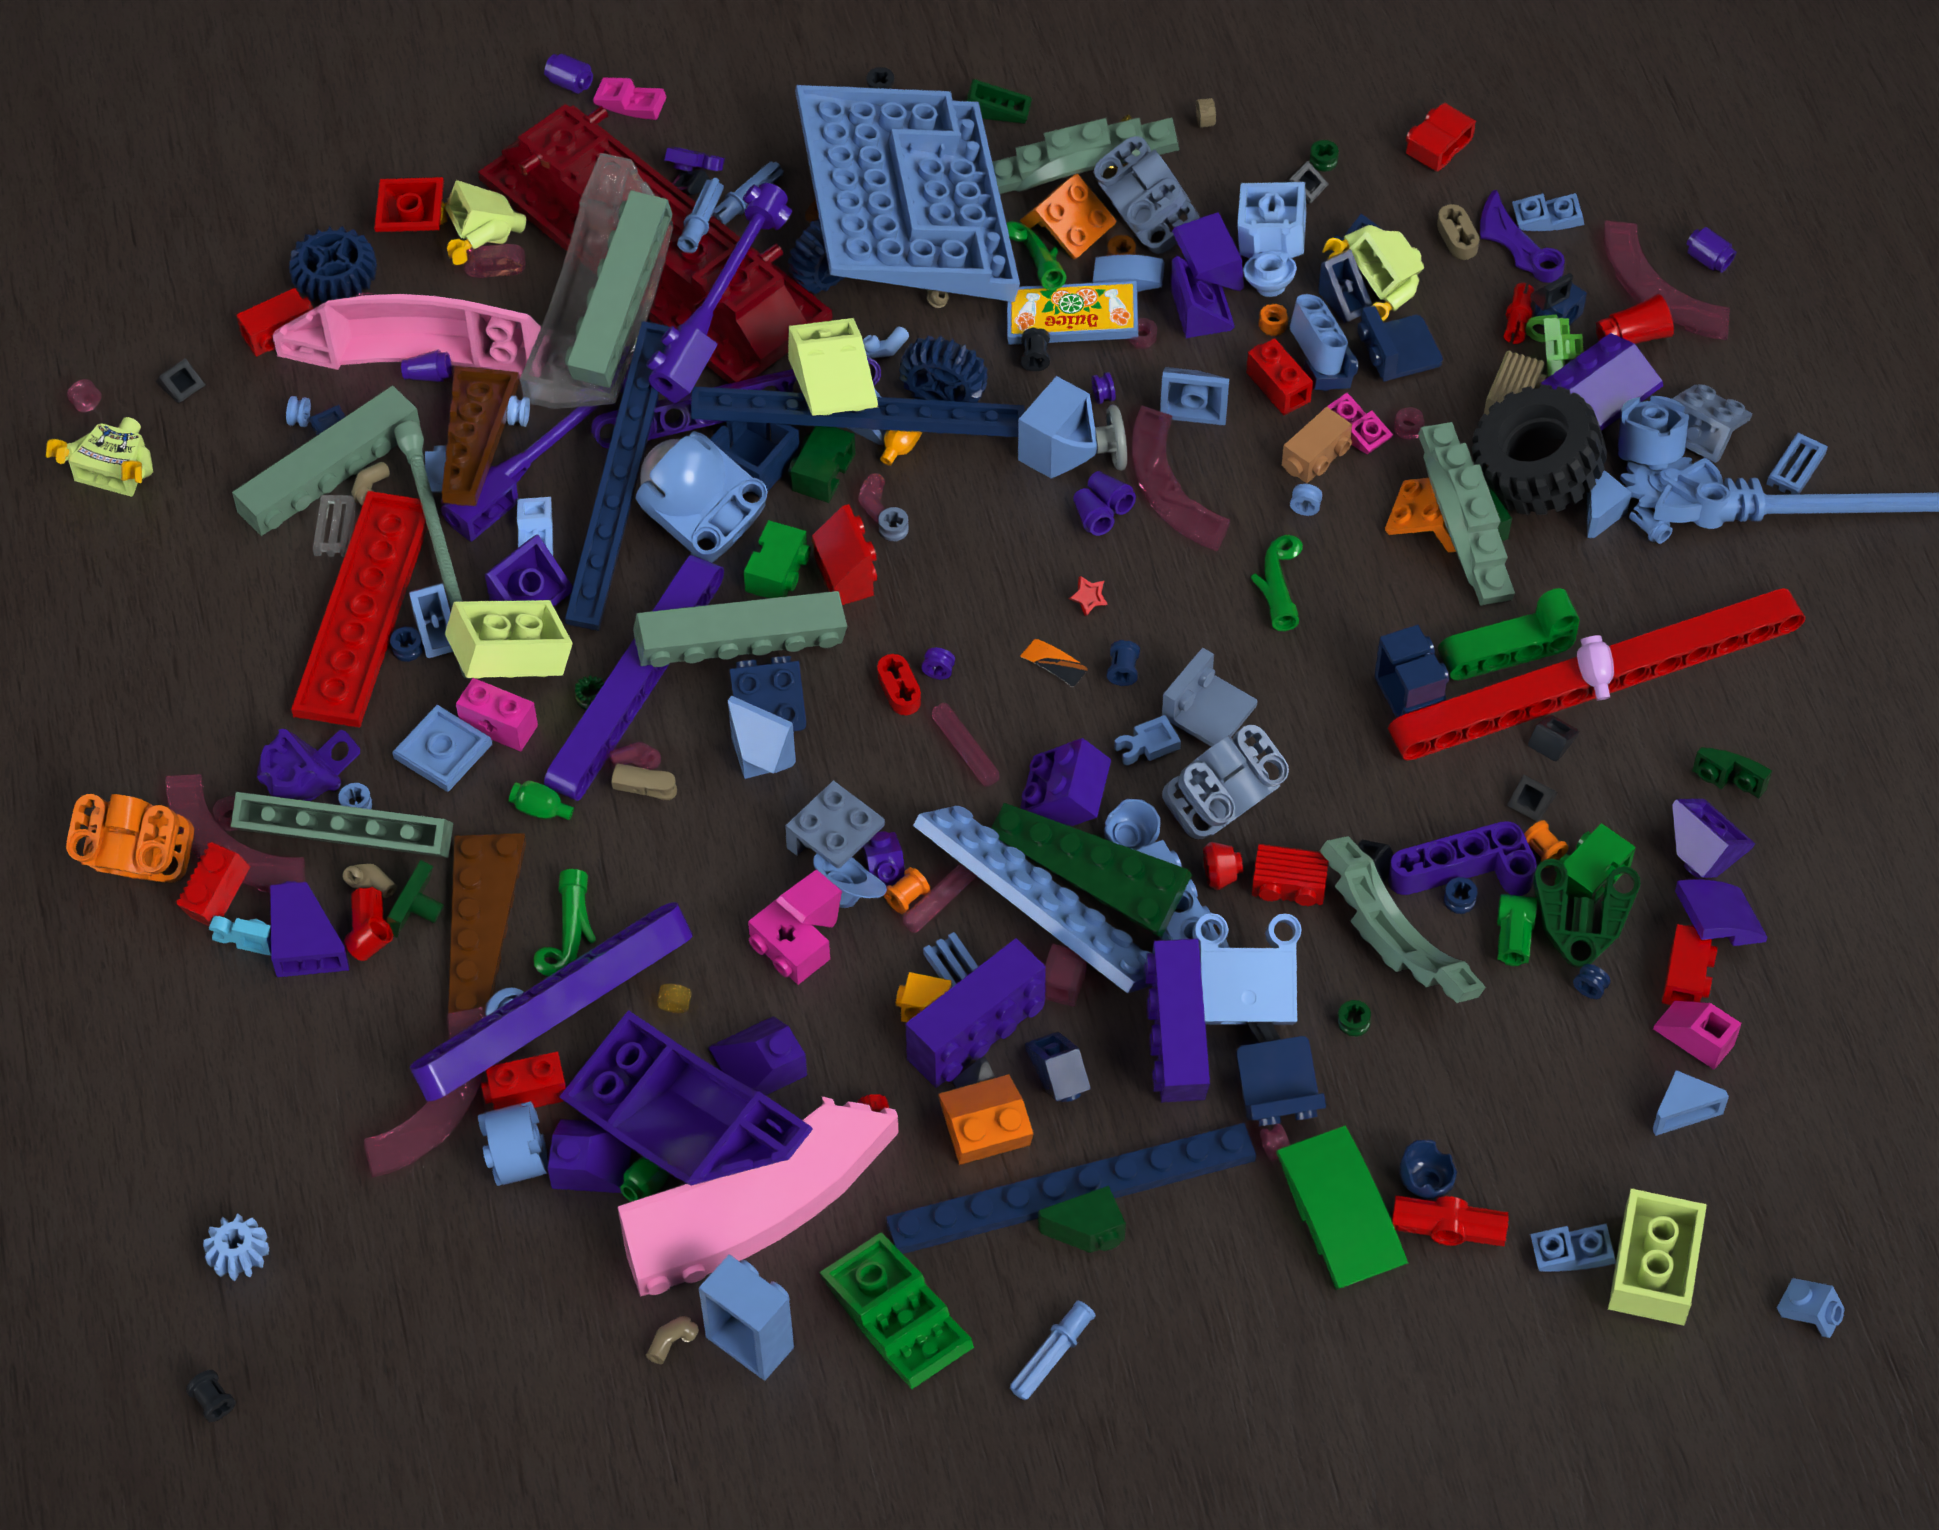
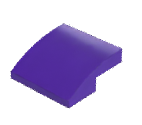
(1720, 911)

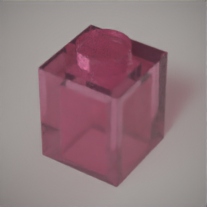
(1064, 975)

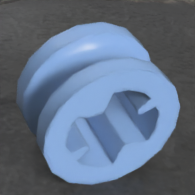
(518, 411)

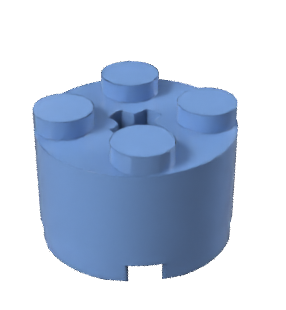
(1653, 432)
(515, 1144)

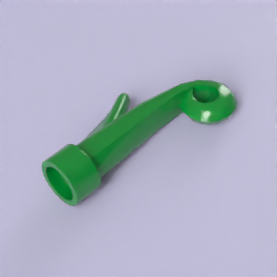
(1049, 270)
(1282, 610)
(574, 921)

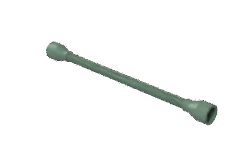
(411, 442)

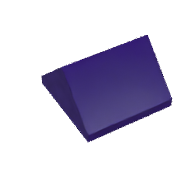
(1211, 251)
(1198, 302)
(528, 575)

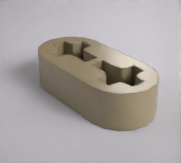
(1463, 230)

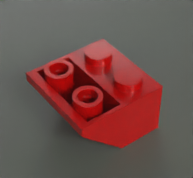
(845, 556)

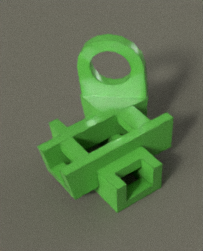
(1558, 340)

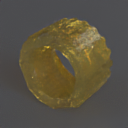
(674, 998)

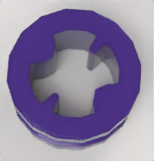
(1103, 388)
(938, 663)

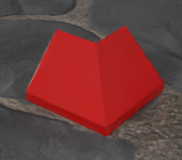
(409, 204)

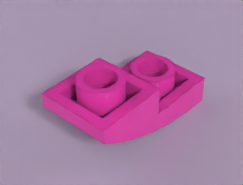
(1367, 429)

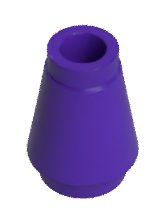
(428, 367)
(1112, 492)
(1094, 513)

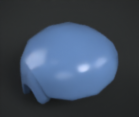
(1133, 824)

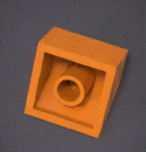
(986, 1119)

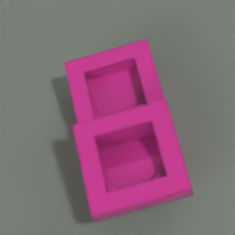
(624, 98)

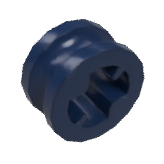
(412, 651)
(1463, 885)
(1591, 981)

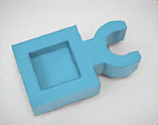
(248, 935)

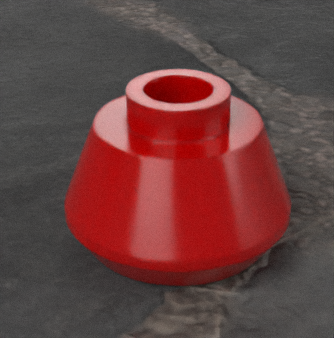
(1221, 865)

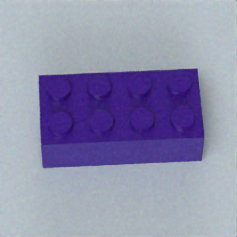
(976, 1013)
(1179, 1021)

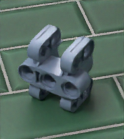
(1140, 185)
(1225, 781)

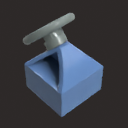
(1061, 431)

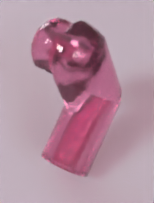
(870, 495)
(637, 754)

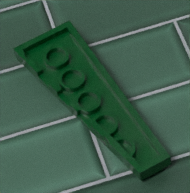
(1114, 874)

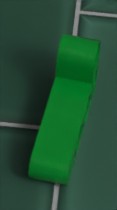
(1513, 641)

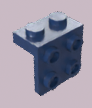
(1398, 345)
(772, 688)
(1279, 1080)

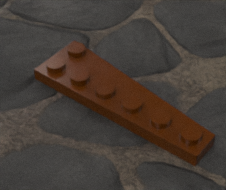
(474, 429)
(481, 904)

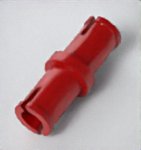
(1518, 313)

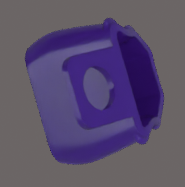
(298, 770)

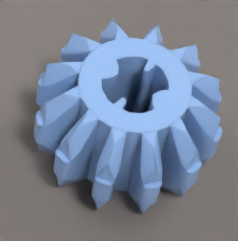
(222, 1251)

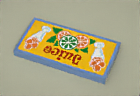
(1076, 312)

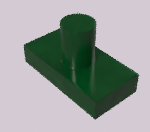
(414, 901)

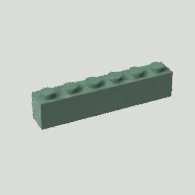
(618, 288)
(323, 462)
(739, 628)
(342, 824)

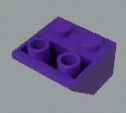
(1067, 783)

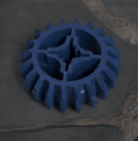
(331, 256)
(810, 262)
(943, 371)

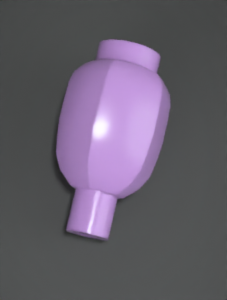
(1596, 665)

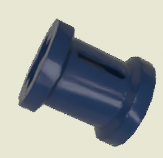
(1124, 657)

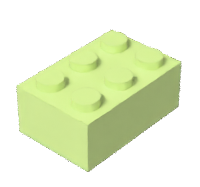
(508, 638)
(1657, 1257)

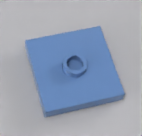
(442, 748)

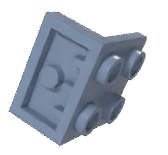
(1710, 420)
(1206, 703)
(833, 825)

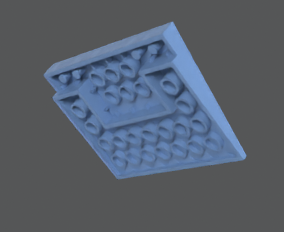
(907, 190)

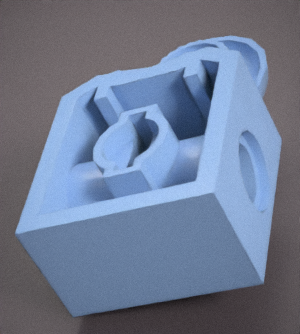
(1271, 233)

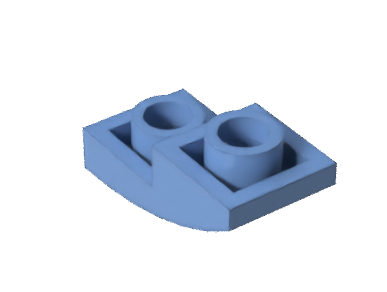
(1550, 215)
(1144, 269)
(1573, 1250)

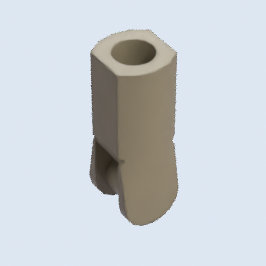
(644, 781)

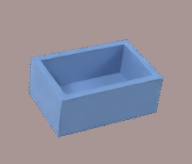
(747, 1316)

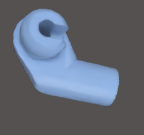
(887, 347)

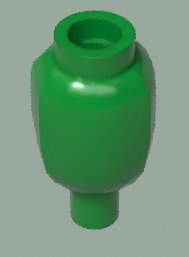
(539, 801)
(643, 1180)

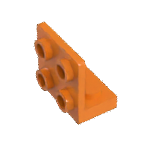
(1072, 216)
(1418, 512)

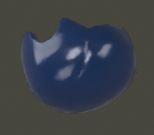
(1427, 1170)

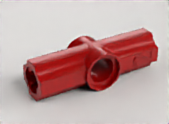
(1450, 1221)

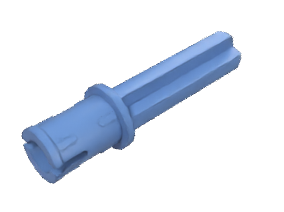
(733, 201)
(697, 223)
(1051, 1351)

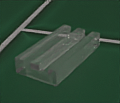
(332, 546)

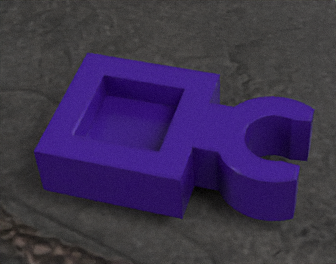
(687, 159)

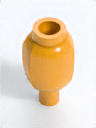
(898, 444)

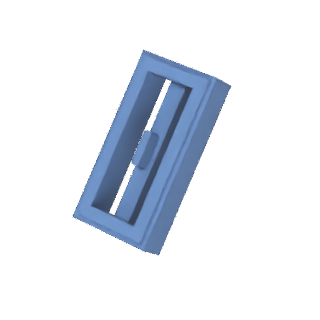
(1786, 483)
(944, 948)

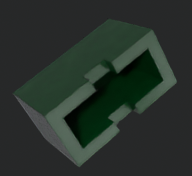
(822, 457)

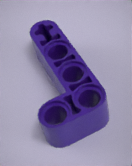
(1415, 870)

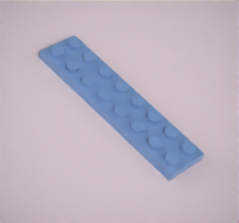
(1037, 895)

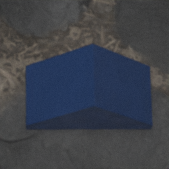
(1343, 286)

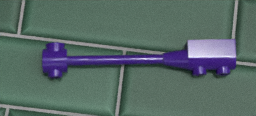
(688, 345)
(500, 488)

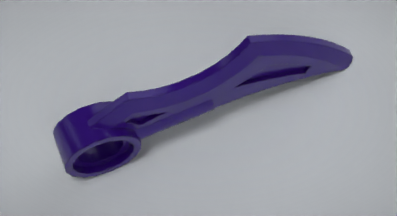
(1499, 227)

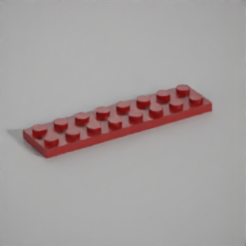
(362, 611)

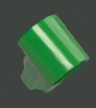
(1516, 923)

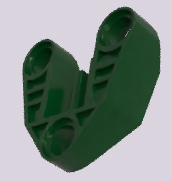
(1553, 909)

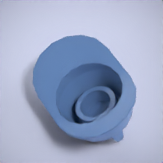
(851, 879)

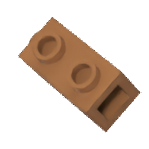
(1317, 445)

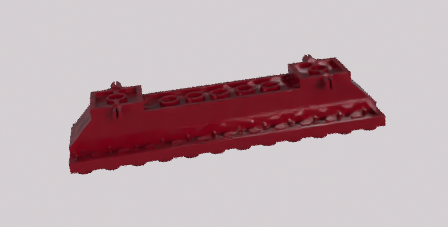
(545, 179)

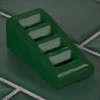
(987, 93)

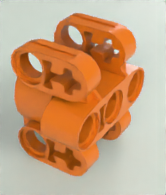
(130, 837)

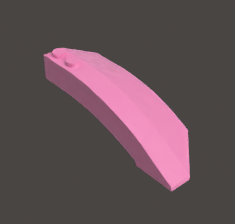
(405, 327)
(695, 1227)

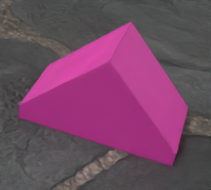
(813, 900)

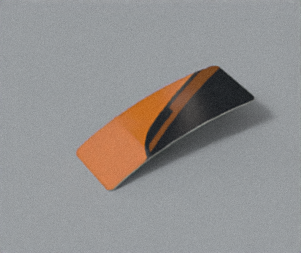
(1055, 661)

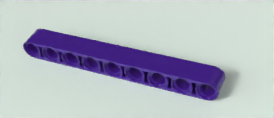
(781, 380)
(625, 690)
(550, 1001)

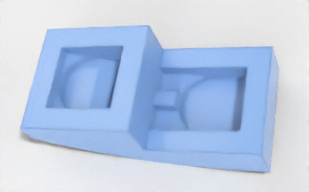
(533, 518)

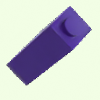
(302, 934)

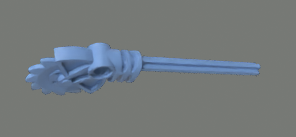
(1698, 495)

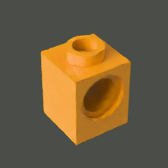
(919, 993)

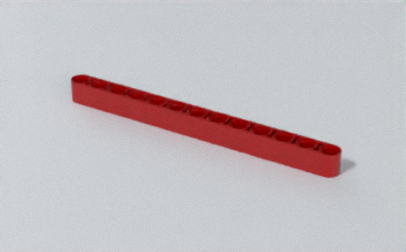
(1563, 685)

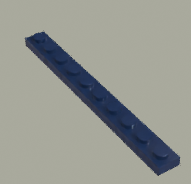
(891, 413)
(616, 485)
(1023, 1199)

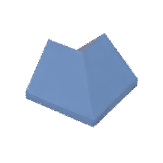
(1194, 396)
(760, 739)

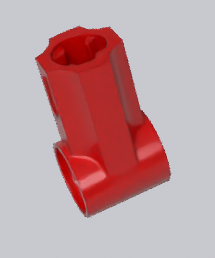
(369, 927)

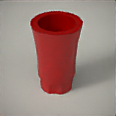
(1640, 322)

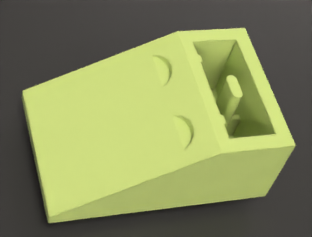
(831, 366)

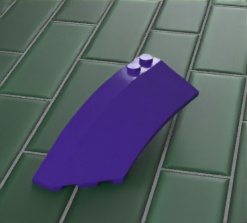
(680, 1107)

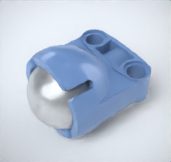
(698, 494)

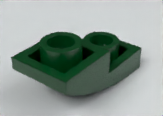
(1720, 766)

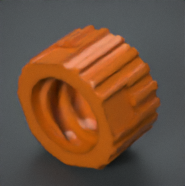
(1273, 328)

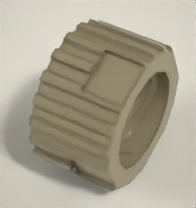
(1205, 112)

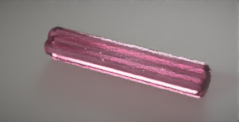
(965, 744)
(938, 898)

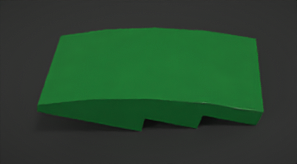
(1341, 1207)
(896, 1310)

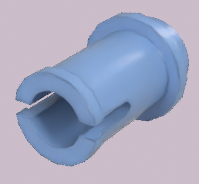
(1657, 530)

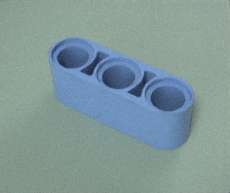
(1318, 334)

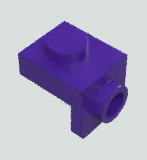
(884, 857)

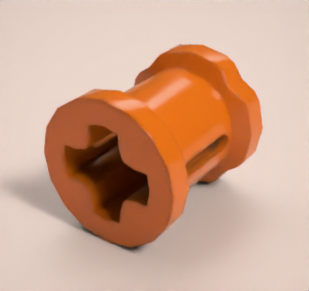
(1544, 842)
(906, 890)

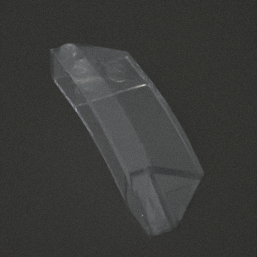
(546, 375)

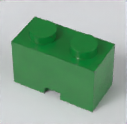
(776, 567)
(1593, 862)

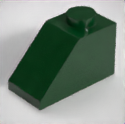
(1085, 1221)

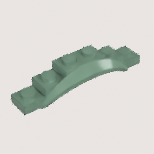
(1077, 151)
(1467, 512)
(1388, 929)

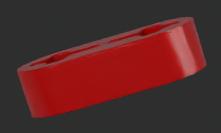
(893, 686)

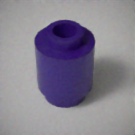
(568, 73)
(1710, 249)

